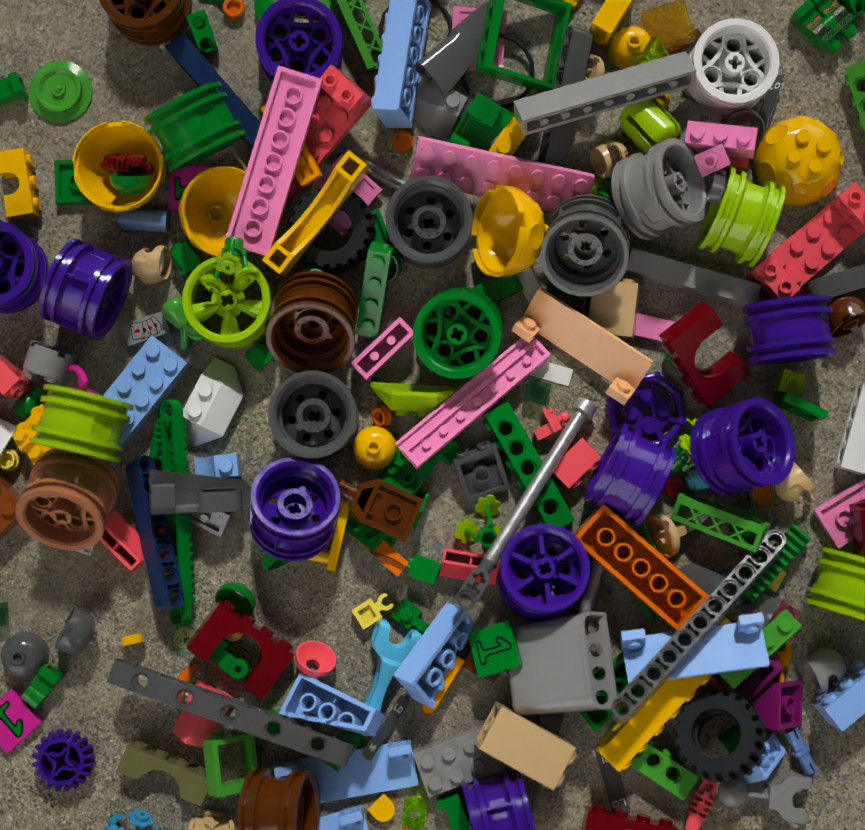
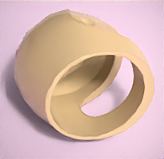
(605, 156)
(147, 265)
(793, 484)

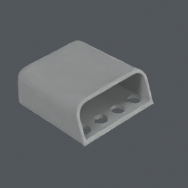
(560, 666)

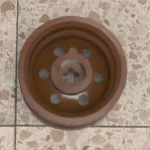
(321, 326)
(279, 802)

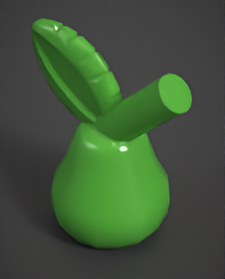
(174, 313)

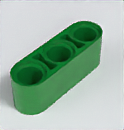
(497, 289)

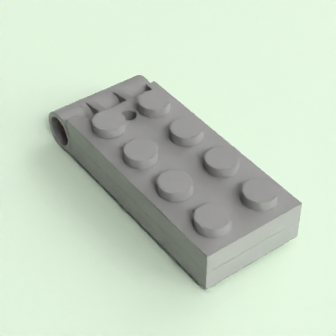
(454, 760)

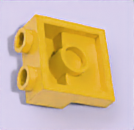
(24, 432)

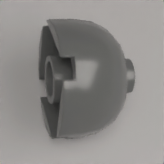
(77, 632)
(24, 654)

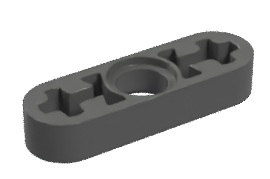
(716, 186)

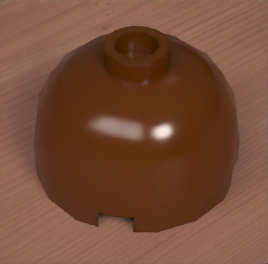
(846, 314)

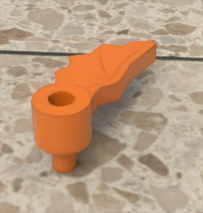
(187, 674)

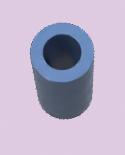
(145, 220)

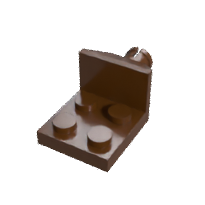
(382, 506)

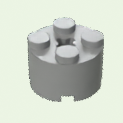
(48, 362)

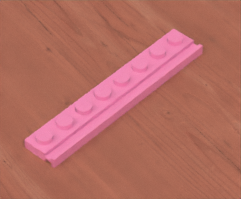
(471, 401)

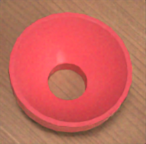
(318, 654)

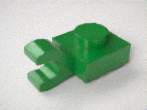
(407, 614)

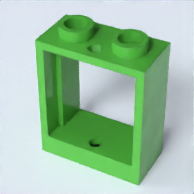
(212, 766)

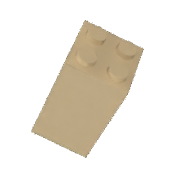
(525, 746)

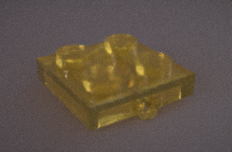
(670, 23)

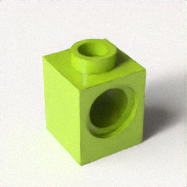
(788, 382)

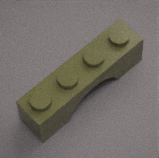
(140, 759)

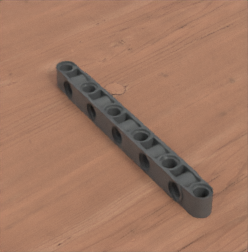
(248, 717)

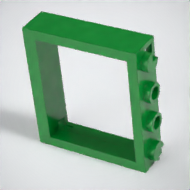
(489, 40)

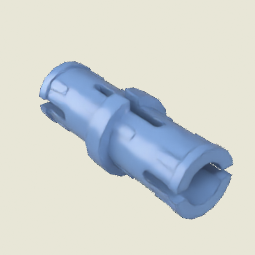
(800, 751)

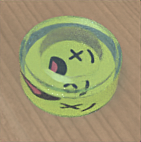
(181, 637)

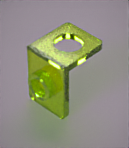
(414, 803)

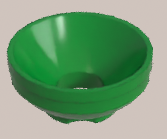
(130, 183)
(244, 603)

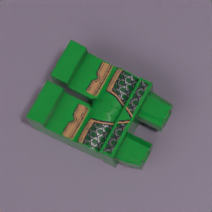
(821, 23)

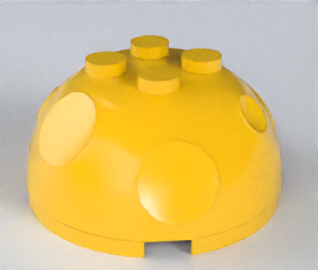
(112, 139)
(801, 157)
(209, 207)
(507, 231)

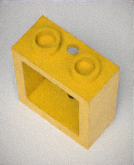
(608, 20)

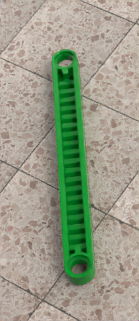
(174, 461)

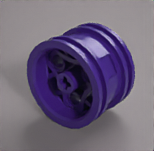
(283, 15)
(25, 286)
(789, 330)
(742, 446)
(630, 474)

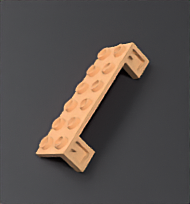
(584, 342)

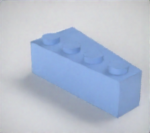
(434, 654)
(327, 707)

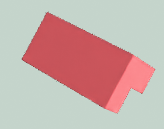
(123, 541)
(460, 563)
(194, 728)

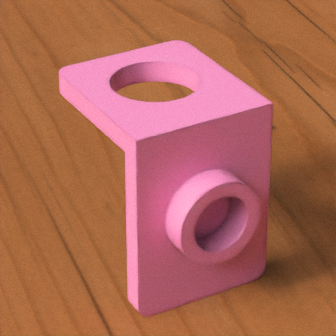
(712, 160)

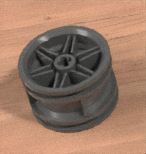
(415, 194)
(571, 274)
(284, 404)

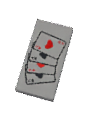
(141, 329)

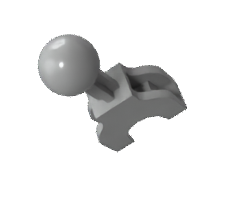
(774, 795)

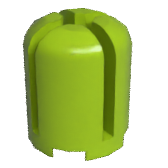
(648, 124)

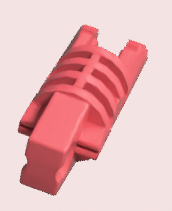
(700, 804)

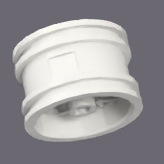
(754, 59)

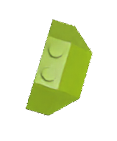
(411, 397)

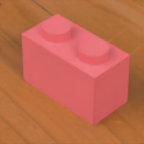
(575, 463)

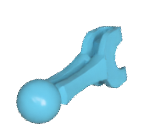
(388, 660)

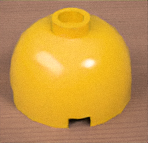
(625, 43)
(374, 447)

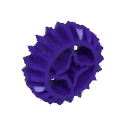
(55, 756)

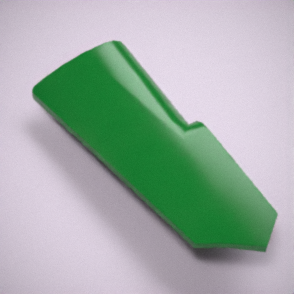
(480, 123)

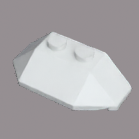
(212, 403)

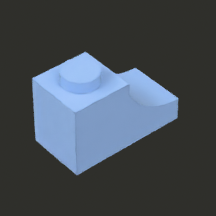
(219, 466)
(770, 759)

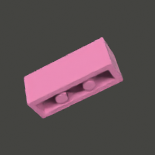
(737, 140)
(383, 349)

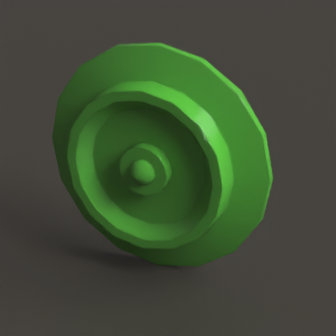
(60, 92)

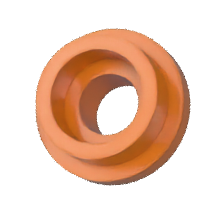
(382, 416)

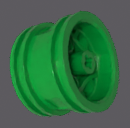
(194, 126)
(459, 344)

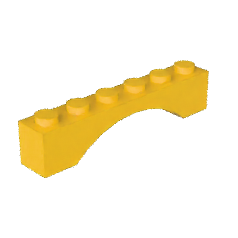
(333, 194)

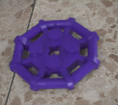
(659, 409)

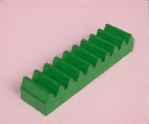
(795, 542)

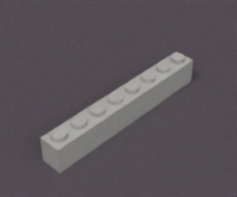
(604, 93)

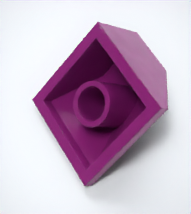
(781, 705)

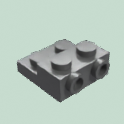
(480, 471)

